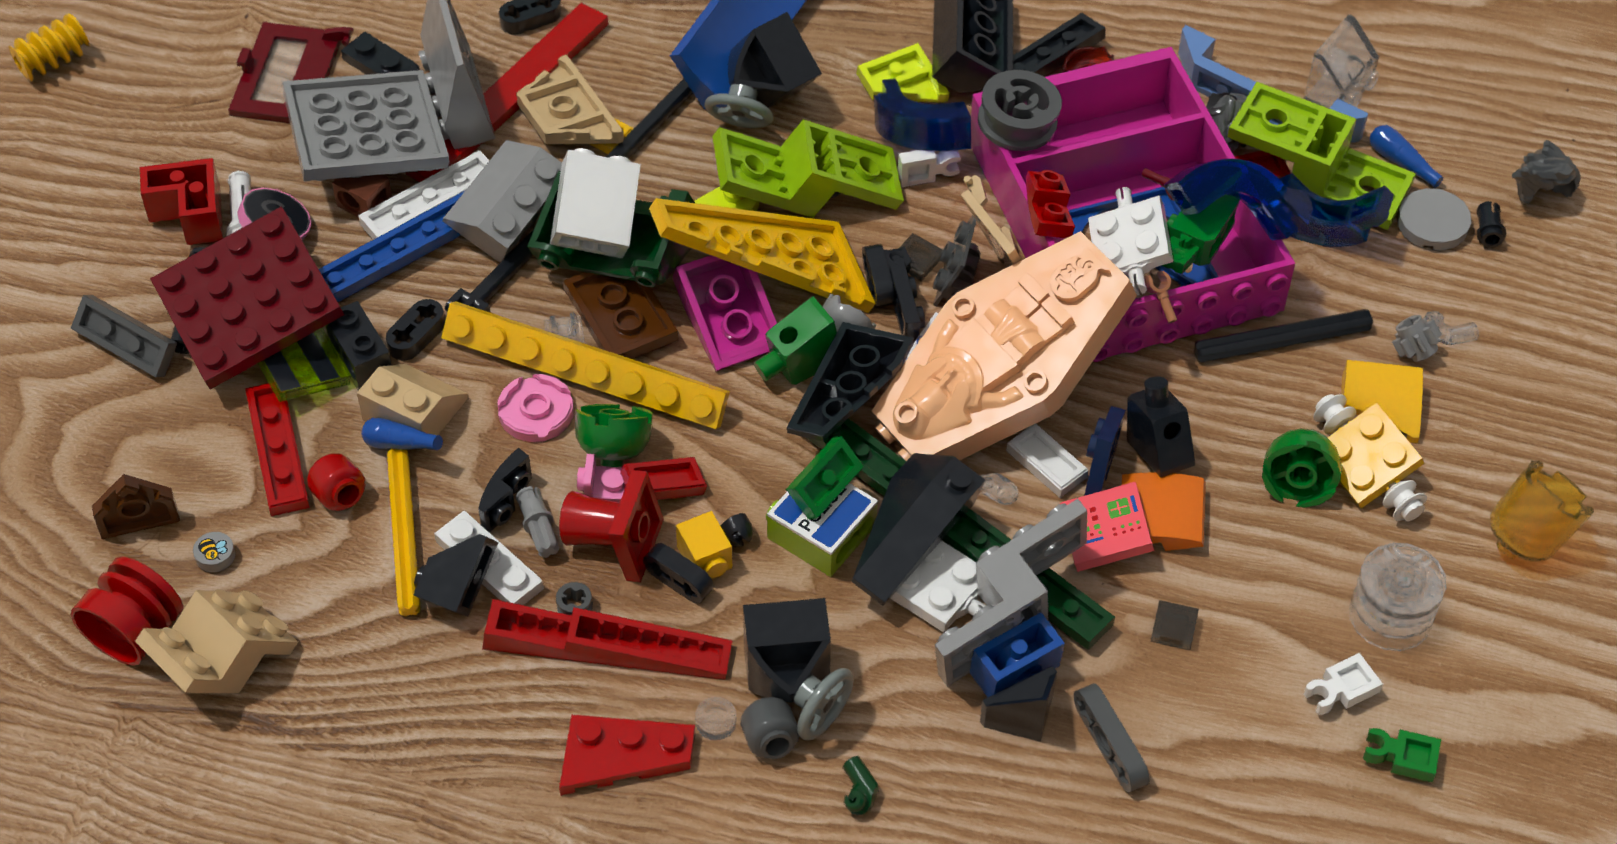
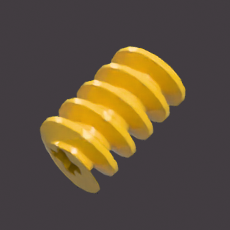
(48, 46)

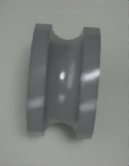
(577, 592)

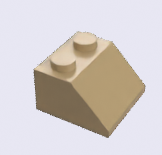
(409, 398)

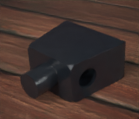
(1160, 428)

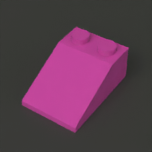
(725, 309)

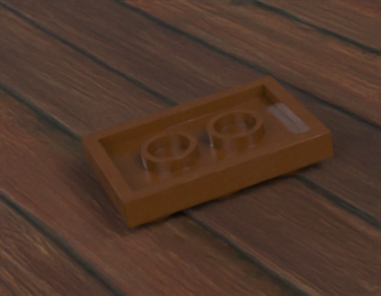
(620, 314)

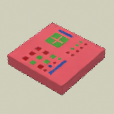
(1114, 527)

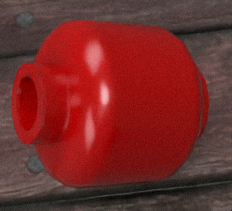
(336, 482)

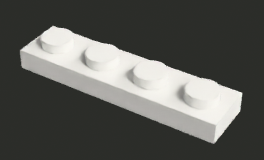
(422, 196)

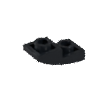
(498, 500)

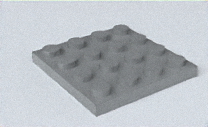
(364, 125)

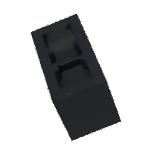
(358, 343)

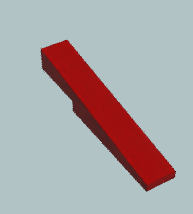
(604, 640)

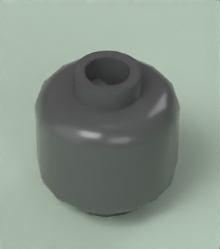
(769, 728)

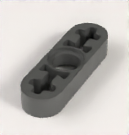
(1111, 737)

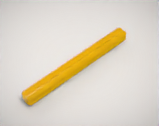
(403, 531)

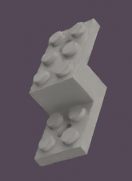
(1011, 585)

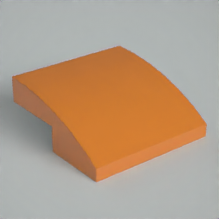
(1172, 508)

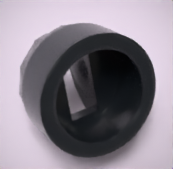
(738, 528)

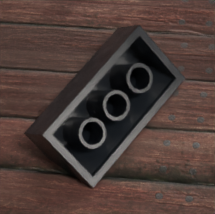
(971, 42)

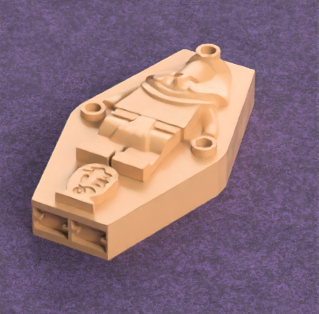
(1005, 352)

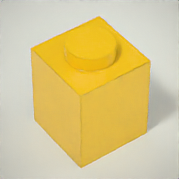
(705, 544)

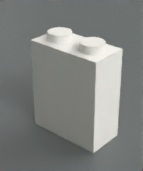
(595, 203)

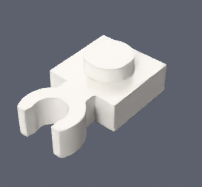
(922, 166)
(1345, 681)

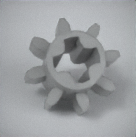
(1416, 338)

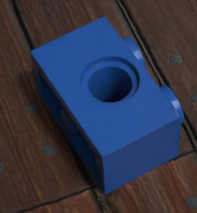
(1016, 655)

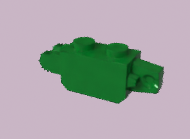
(1200, 235)

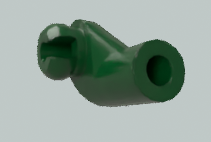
(864, 787)

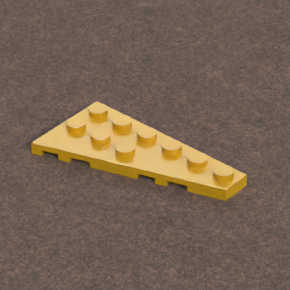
(784, 247)

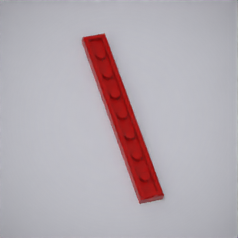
(501, 100)

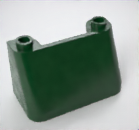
(646, 261)

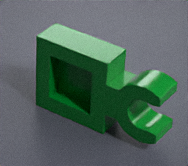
(1410, 753)

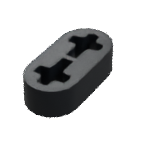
(528, 15)
(878, 275)
(411, 327)
(678, 573)

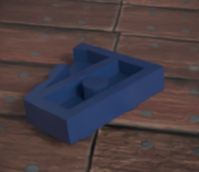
(1103, 448)

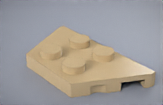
(567, 108)

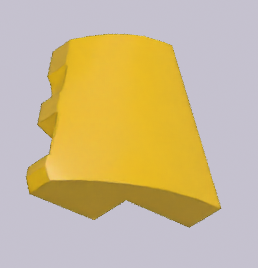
(1393, 387)

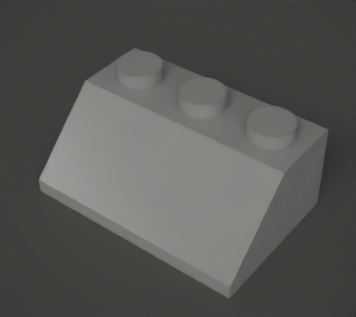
(504, 198)

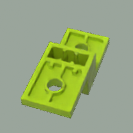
(1318, 145)
(807, 168)

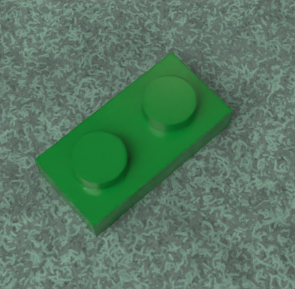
(824, 477)

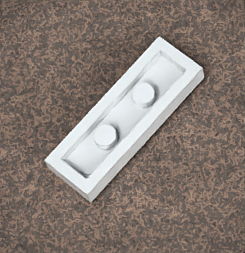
(506, 575)

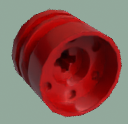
(125, 603)

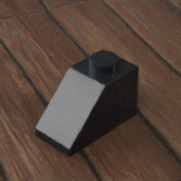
(456, 574)

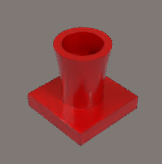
(626, 525)

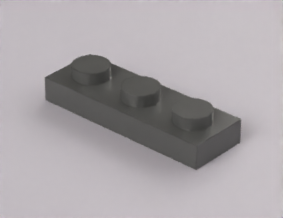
(124, 335)

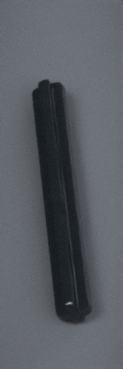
(1283, 335)

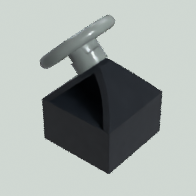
(762, 72)
(790, 660)

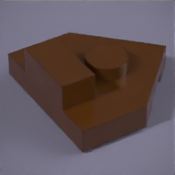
(134, 506)

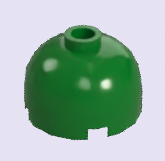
(613, 432)
(1302, 467)

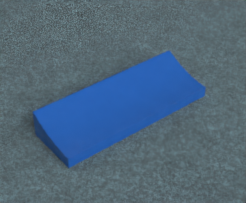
(706, 47)

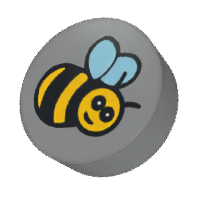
(214, 552)

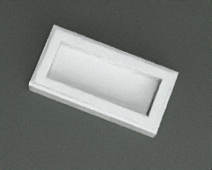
(1047, 460)

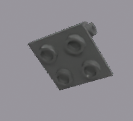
(959, 261)

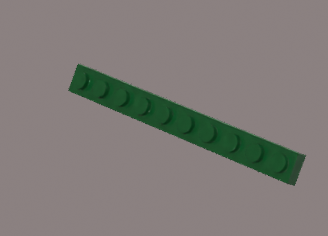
(973, 535)

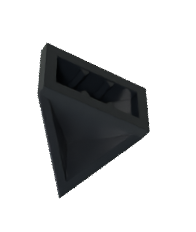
(1021, 707)

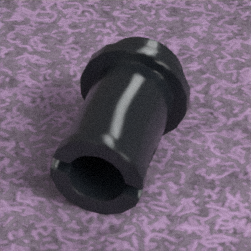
(1490, 230)

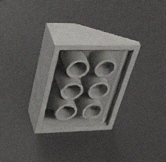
(453, 77)

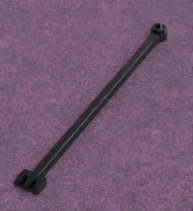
(521, 254)

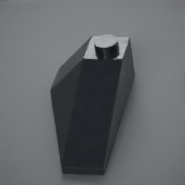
(848, 376)
(914, 517)

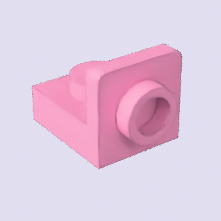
(600, 480)

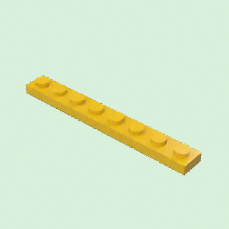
(585, 365)

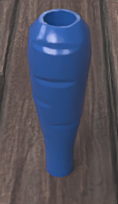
(1399, 151)
(393, 435)

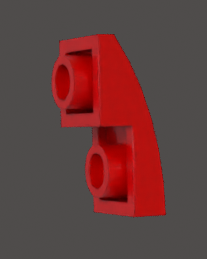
(1048, 204)

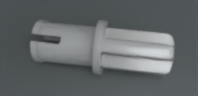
(537, 521)

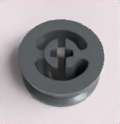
(1019, 110)

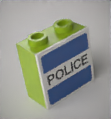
(831, 536)

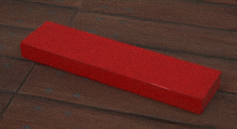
(277, 451)

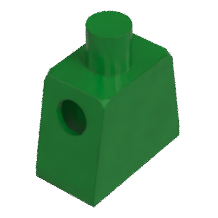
(798, 343)

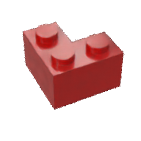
(185, 193)

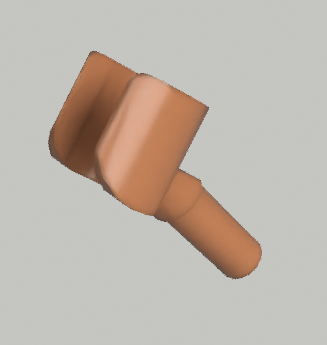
(1162, 294)

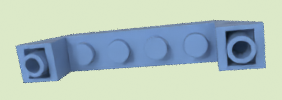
(1211, 77)

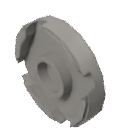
(1434, 219)

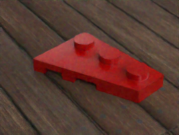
(618, 749)

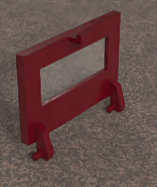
(279, 56)

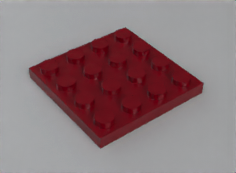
(246, 297)

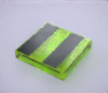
(305, 367)

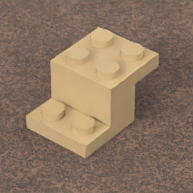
(217, 641)

